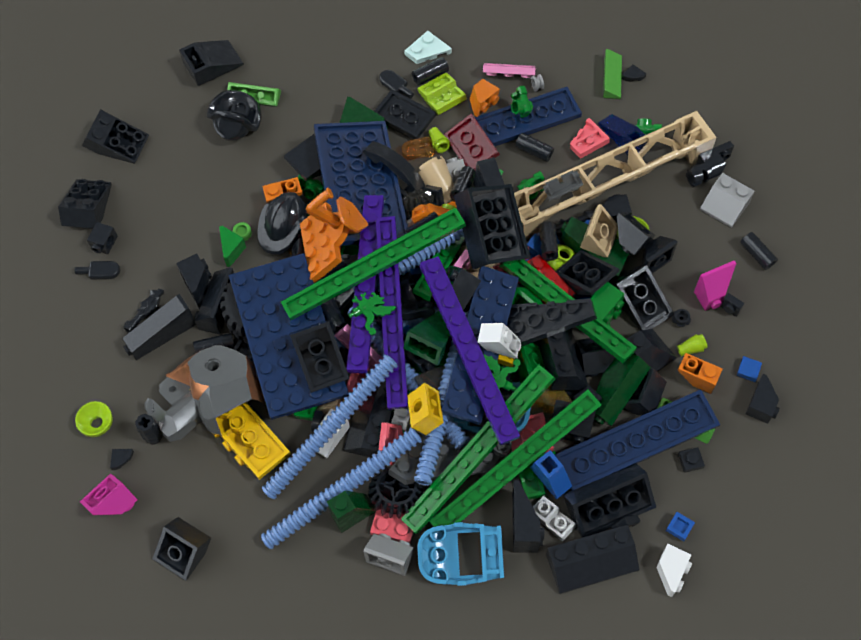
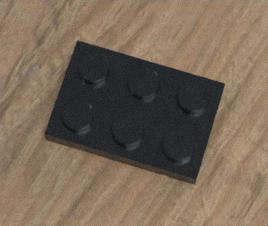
(405, 114)

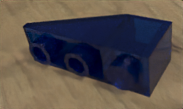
(621, 131)

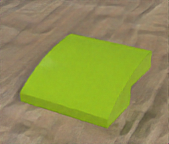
(442, 93)

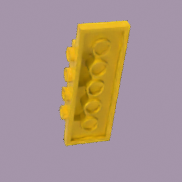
(251, 440)

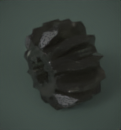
(416, 198)

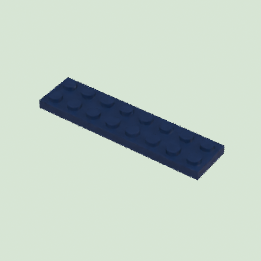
(488, 305)
(638, 439)

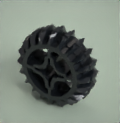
(385, 485)

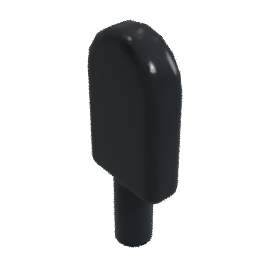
(395, 82)
(100, 270)

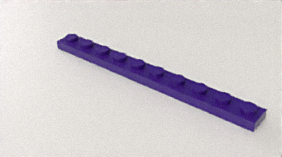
(392, 324)
(359, 337)
(469, 351)

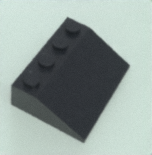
(492, 226)

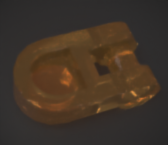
(412, 150)

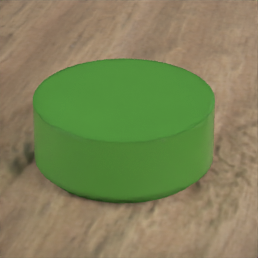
(243, 230)

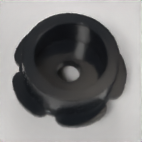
(681, 313)

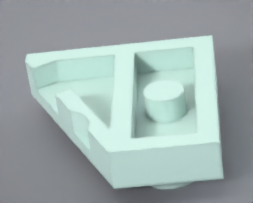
(426, 48)

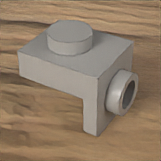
(454, 166)

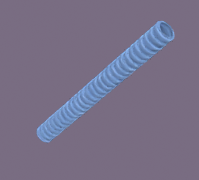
(415, 259)
(329, 427)
(452, 431)
(434, 438)
(346, 483)

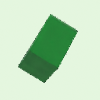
(232, 245)

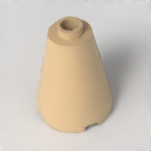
(437, 174)

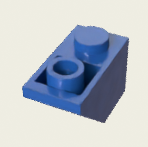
(552, 474)

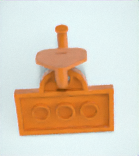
(326, 231)

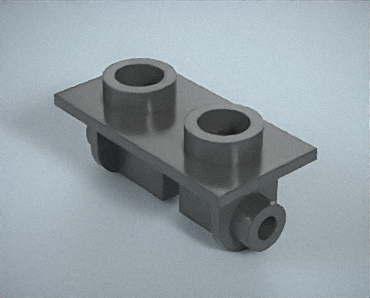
(555, 189)

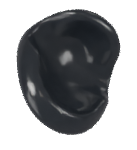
(229, 124)
(281, 222)

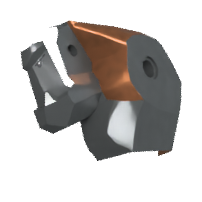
(217, 383)

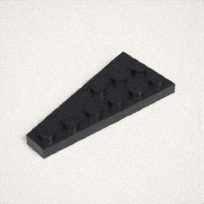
(538, 321)

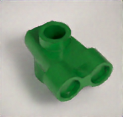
(520, 102)
(646, 126)
(537, 178)
(310, 188)

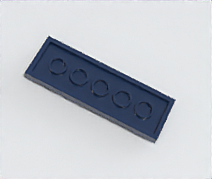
(547, 112)

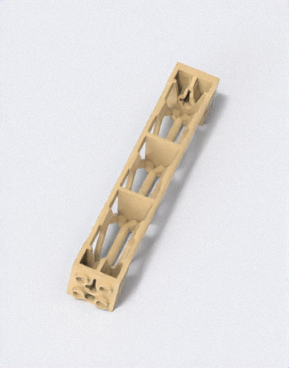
(690, 139)

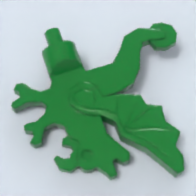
(368, 308)
(500, 376)

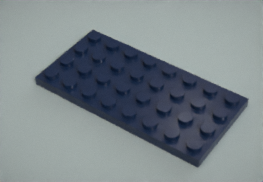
(353, 173)
(268, 334)

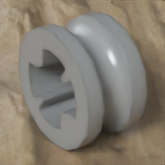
(537, 82)

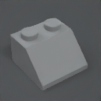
(727, 200)
(388, 553)

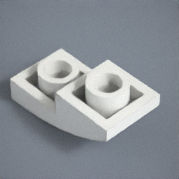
(553, 519)

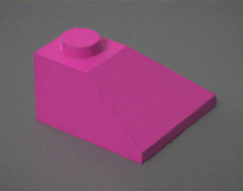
(714, 285)
(109, 498)

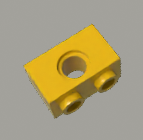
(425, 409)

